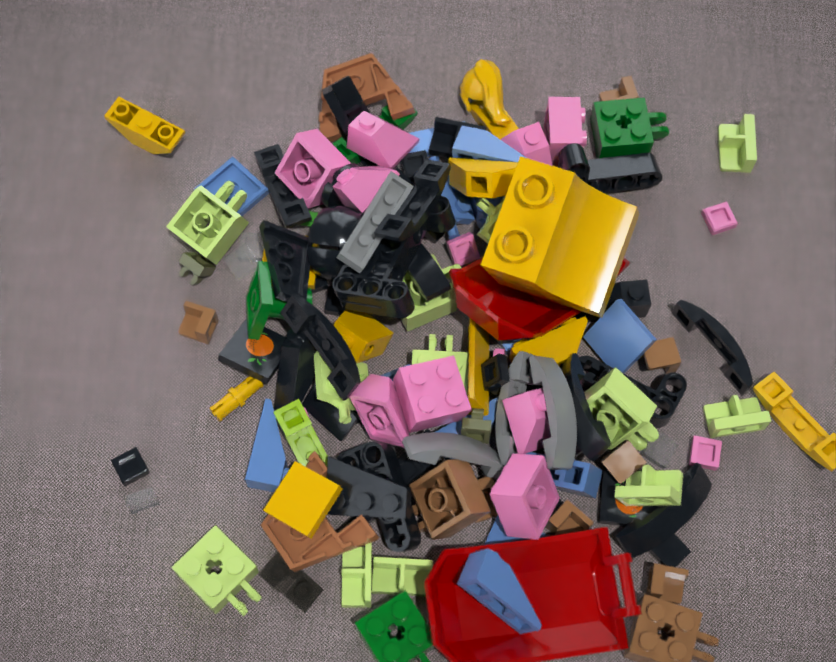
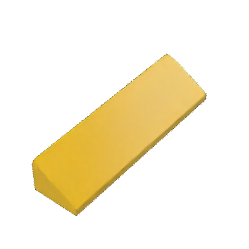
(478, 353)

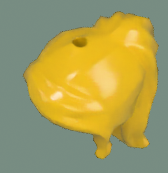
(485, 84)

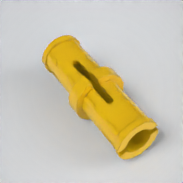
(235, 397)

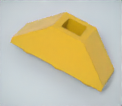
(143, 127)
(481, 177)
(555, 344)

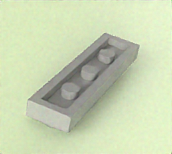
(362, 240)

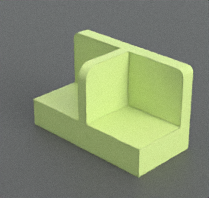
(737, 145)
(735, 417)
(651, 488)
(400, 574)
(357, 577)

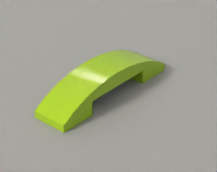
(299, 432)

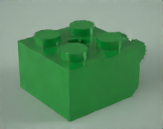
(625, 127)
(401, 615)

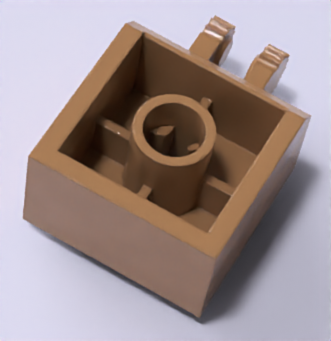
(448, 499)
(679, 624)

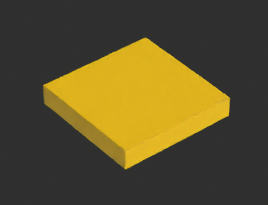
(303, 499)

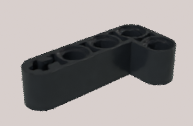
(612, 173)
(661, 397)
(387, 466)

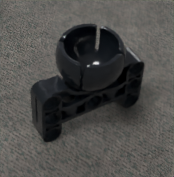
(380, 284)

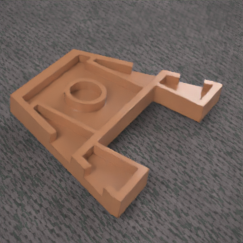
(372, 84)
(326, 543)

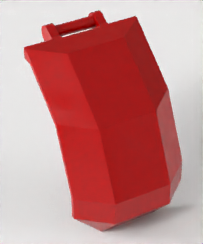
(504, 310)
(568, 586)

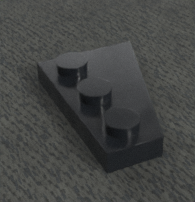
(286, 260)
(367, 493)

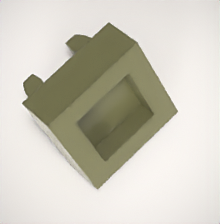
(197, 265)
(477, 427)

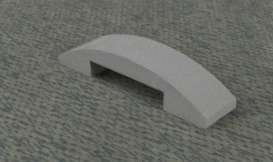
(520, 377)
(561, 413)
(430, 446)

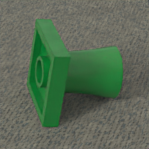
(262, 301)

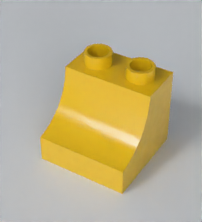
(559, 238)

